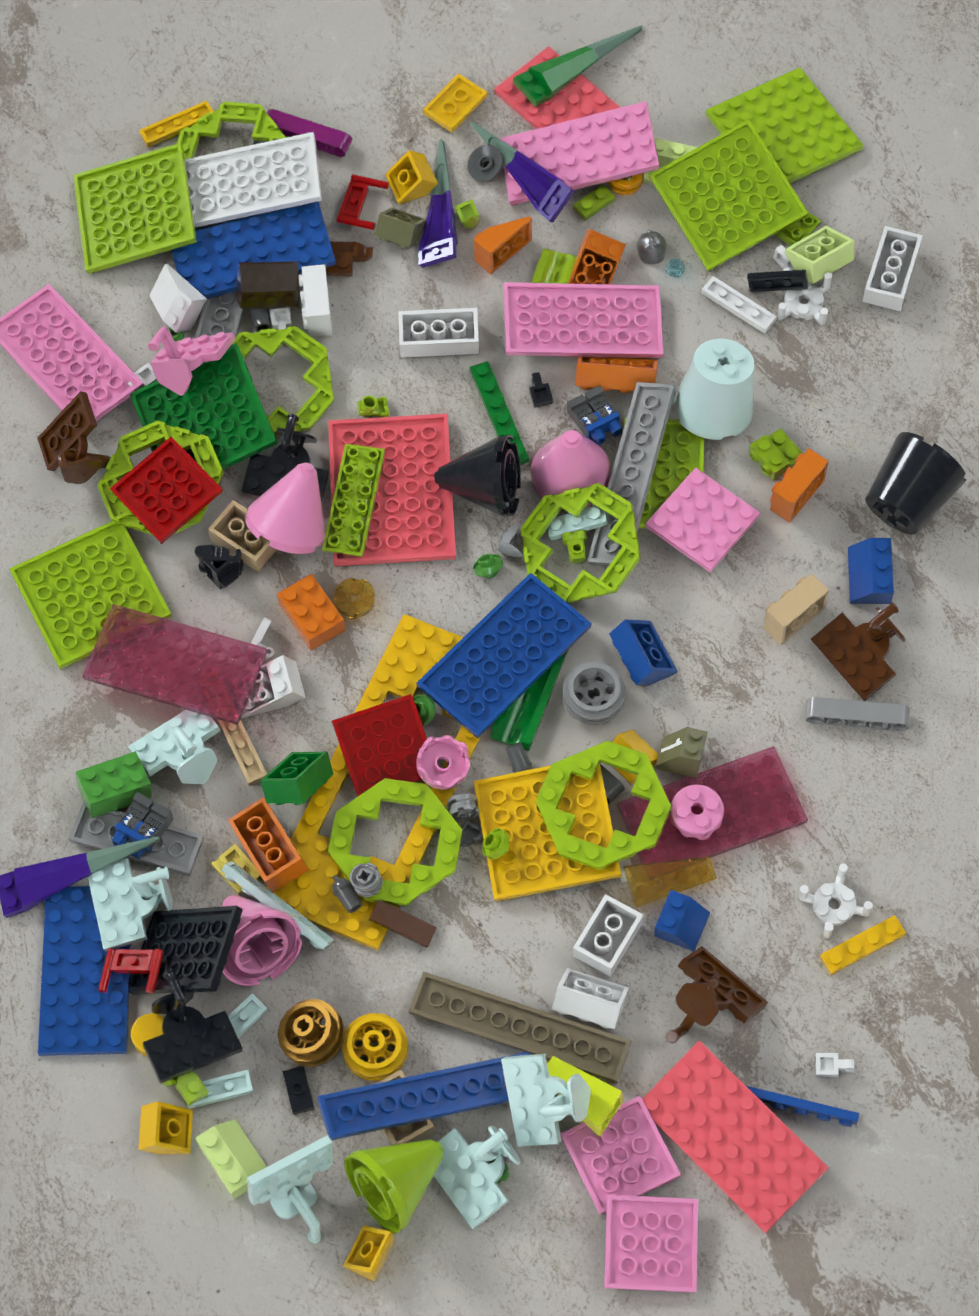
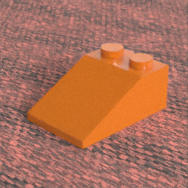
(501, 242)

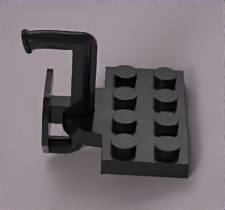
(267, 471)
(190, 1042)

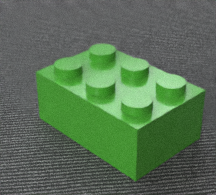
(113, 784)

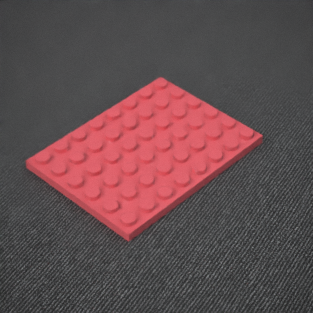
(410, 511)

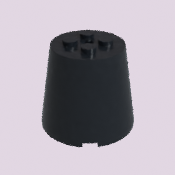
(913, 483)

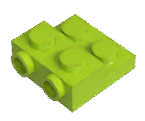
(774, 453)

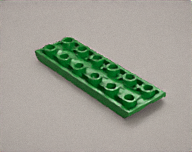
(524, 716)

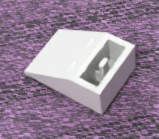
(275, 687)

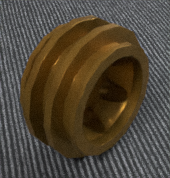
(304, 1022)

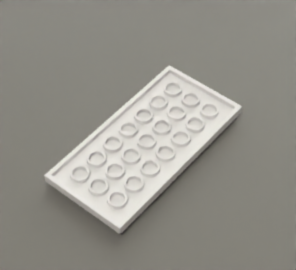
(254, 179)

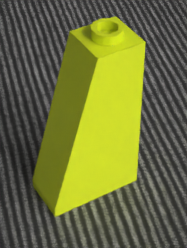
(603, 1098)

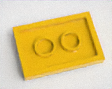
(455, 103)

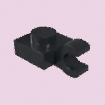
(540, 392)

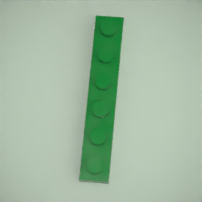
(496, 406)

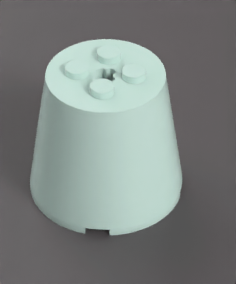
(717, 390)

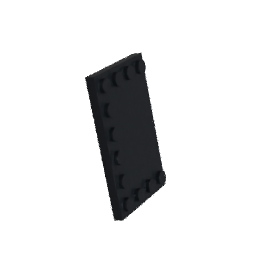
(193, 945)

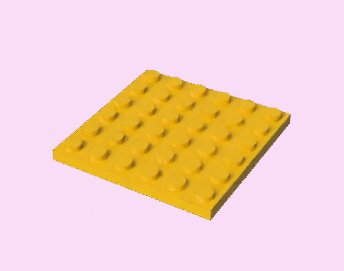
(532, 857)

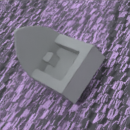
(508, 540)

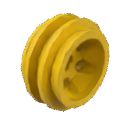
(369, 1029)

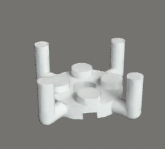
(810, 310)
(840, 893)

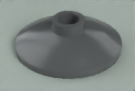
(480, 158)

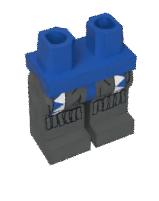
(594, 415)
(142, 821)

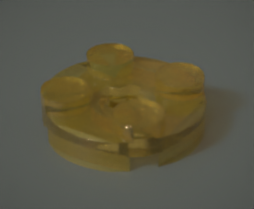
(358, 608)

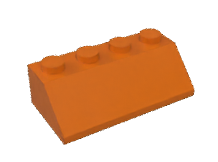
(614, 372)

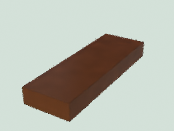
(402, 923)

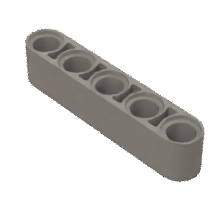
(857, 714)

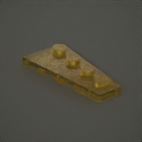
(655, 880)

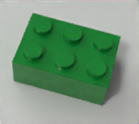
(297, 777)

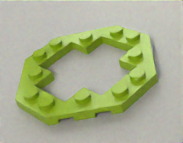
(235, 112)
(317, 376)
(142, 439)
(574, 502)
(433, 816)
(621, 844)

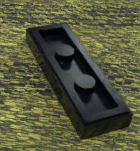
(777, 280)

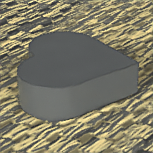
(471, 834)

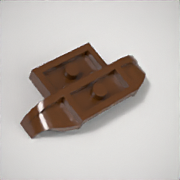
(345, 254)

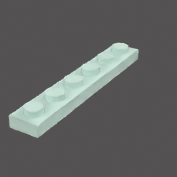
(265, 896)

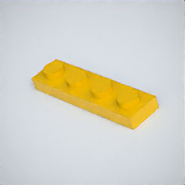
(174, 124)
(862, 945)

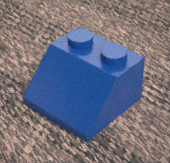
(681, 921)

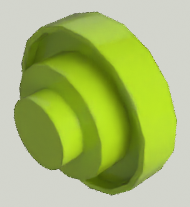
(496, 844)

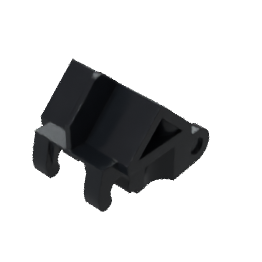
(219, 565)

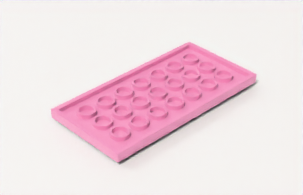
(589, 148)
(582, 320)
(65, 353)

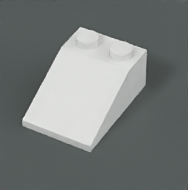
(176, 300)

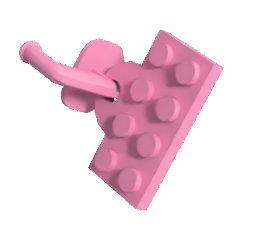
(178, 358)

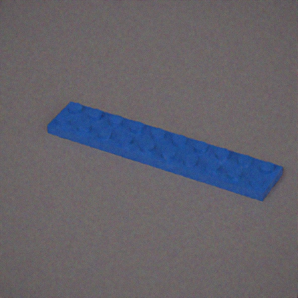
(414, 1098)

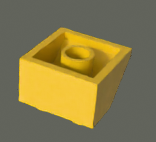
(411, 177)
(165, 1129)

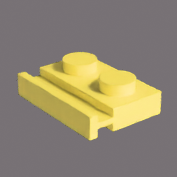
(236, 855)

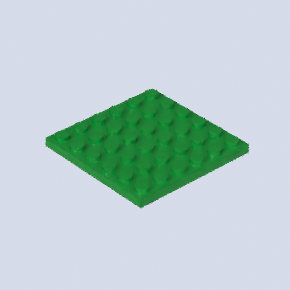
(217, 405)

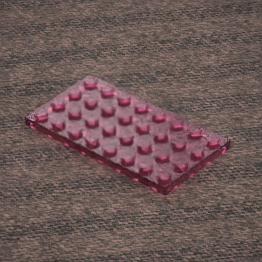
(175, 664)
(755, 803)

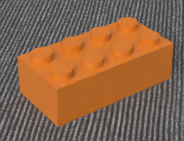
(268, 845)

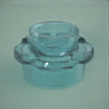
(675, 263)

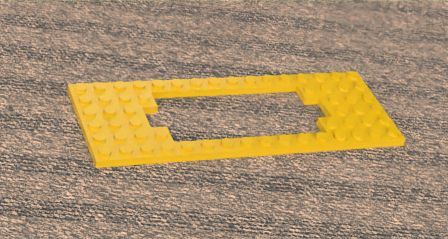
(408, 657)

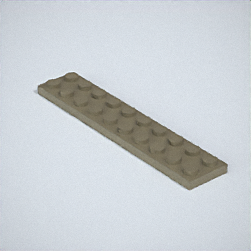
(519, 1026)

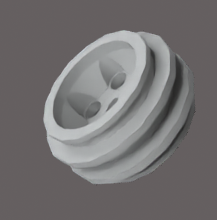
(593, 710)

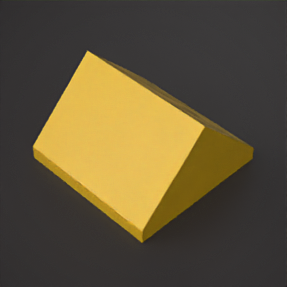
(634, 741)
(369, 1252)

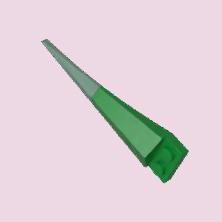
(550, 77)

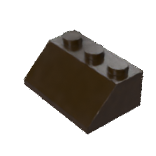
(268, 285)

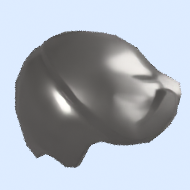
(651, 247)

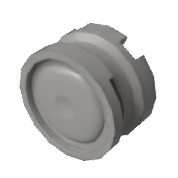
(463, 806)
(366, 879)

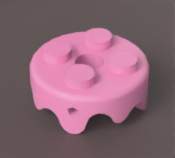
(443, 748)
(694, 825)

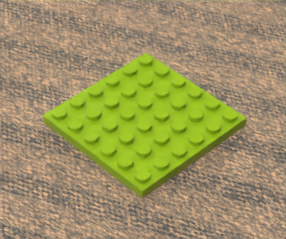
(792, 122)
(728, 195)
(134, 208)
(79, 582)

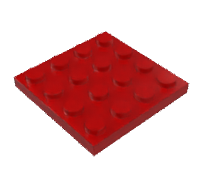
(166, 490)
(381, 743)

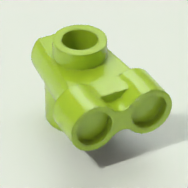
(373, 407)
(576, 545)

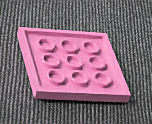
(702, 520)
(625, 1159)
(651, 1243)

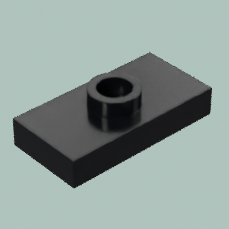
(298, 1090)

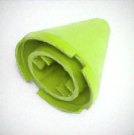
(393, 1179)

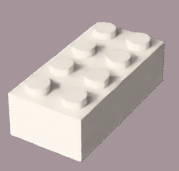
(892, 268)
(438, 332)

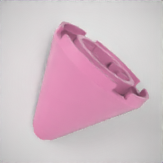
(569, 464)
(290, 512)
(263, 943)

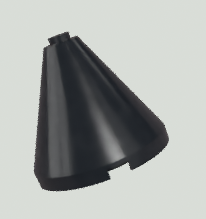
(486, 476)

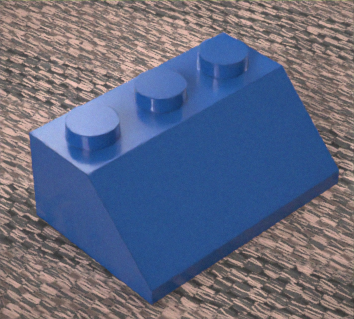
(871, 571)
(642, 652)

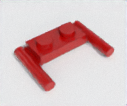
(355, 199)
(132, 962)

